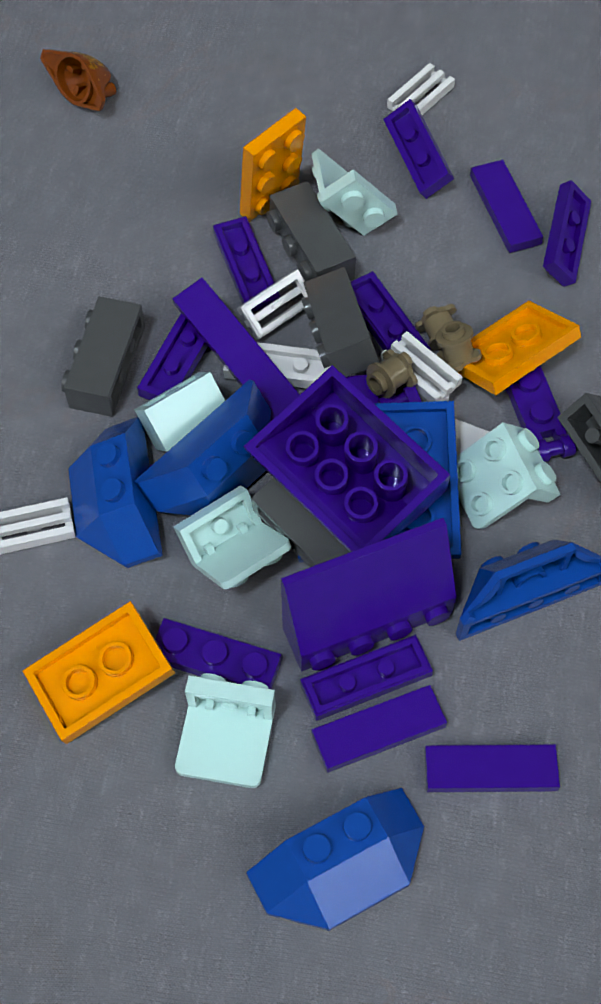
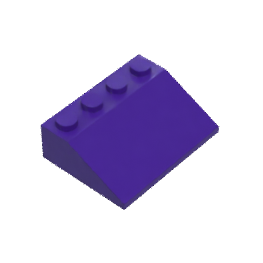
(348, 463)
(368, 596)

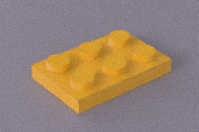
(271, 163)
(518, 346)
(98, 672)

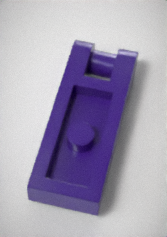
(539, 413)

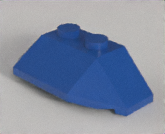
(209, 457)
(108, 503)
(527, 583)
(341, 863)

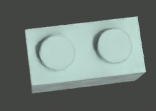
(179, 410)

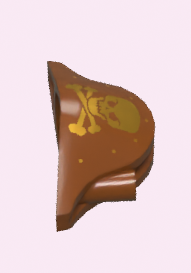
(79, 77)

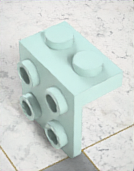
(350, 195)
(502, 474)
(230, 540)
(225, 730)

